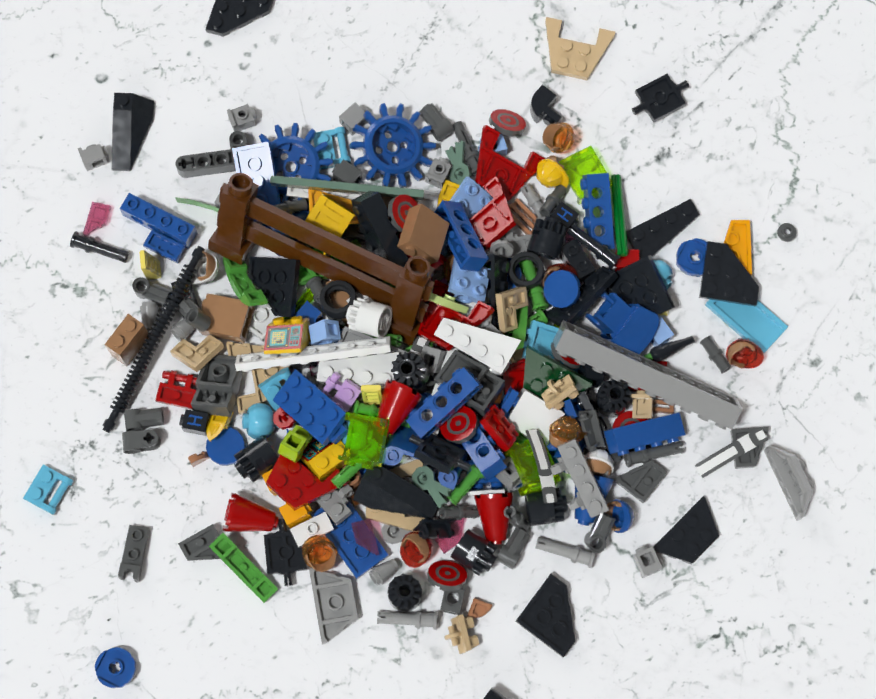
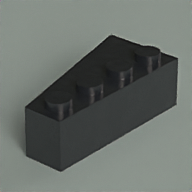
(377, 228)

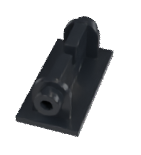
(428, 528)

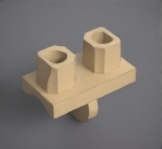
(558, 391)
(459, 635)

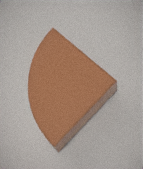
(197, 459)
(479, 608)

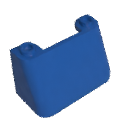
(399, 445)

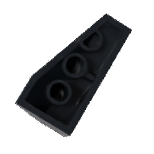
(389, 492)

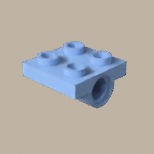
(471, 197)
(468, 285)

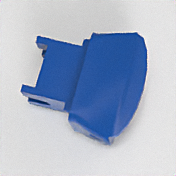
(627, 324)

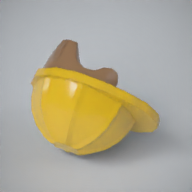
(551, 173)

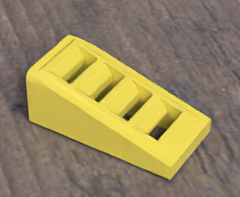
(150, 265)
(372, 394)

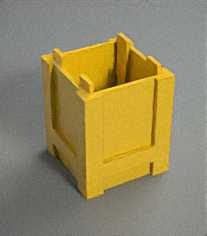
(330, 216)

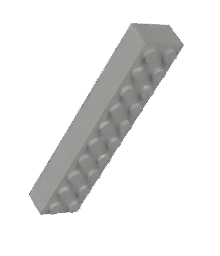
(647, 375)

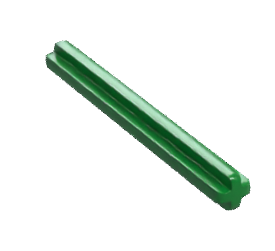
(619, 216)

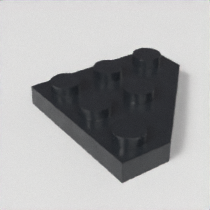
(235, 14)
(726, 277)
(277, 281)
(642, 285)
(550, 616)

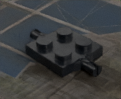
(660, 97)
(439, 453)
(283, 553)

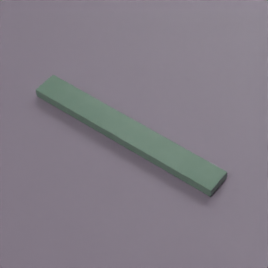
(344, 187)

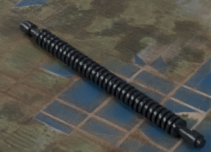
(197, 254)

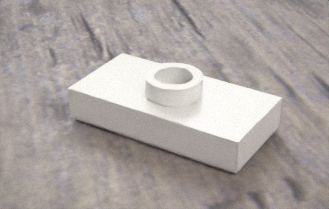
(315, 526)

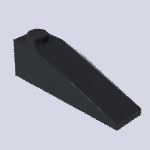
(130, 124)

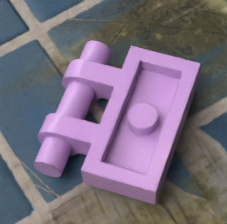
(346, 394)

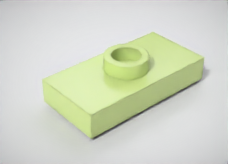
(449, 302)

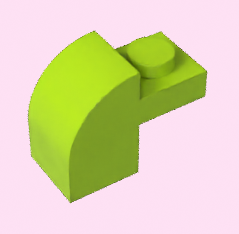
(294, 443)

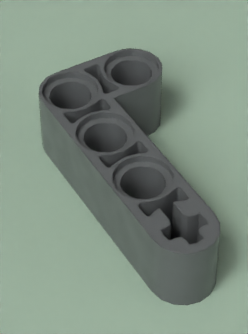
(211, 158)

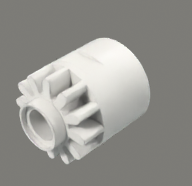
(369, 317)

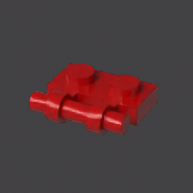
(175, 395)
(499, 428)

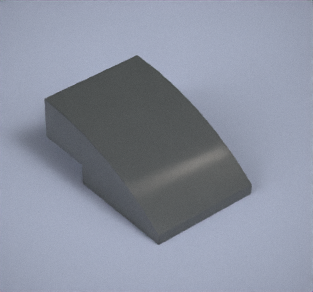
(491, 383)
(217, 386)

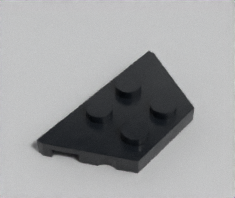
(690, 534)

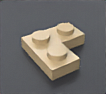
(507, 303)
(197, 356)

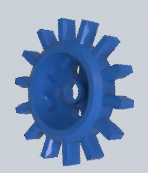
(401, 131)
(296, 149)

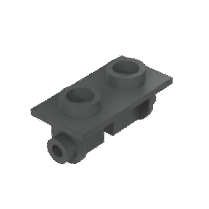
(591, 426)

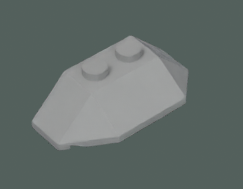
(791, 479)

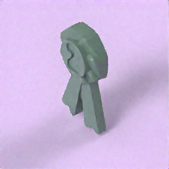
(459, 169)
(425, 479)

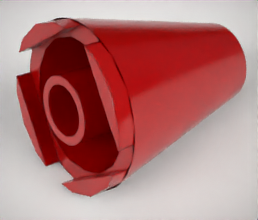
(397, 404)
(248, 516)
(492, 516)

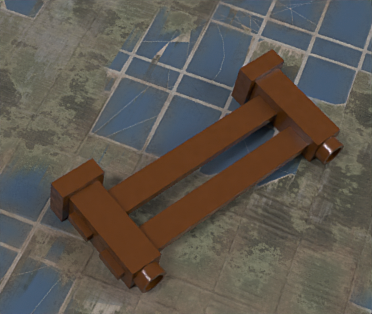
(239, 234)

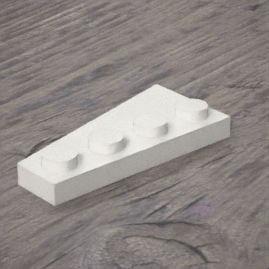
(263, 316)
(483, 345)
(360, 370)

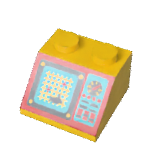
(287, 335)
(323, 459)

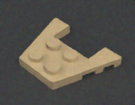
(574, 57)
(259, 375)
(397, 519)

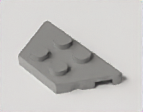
(333, 603)

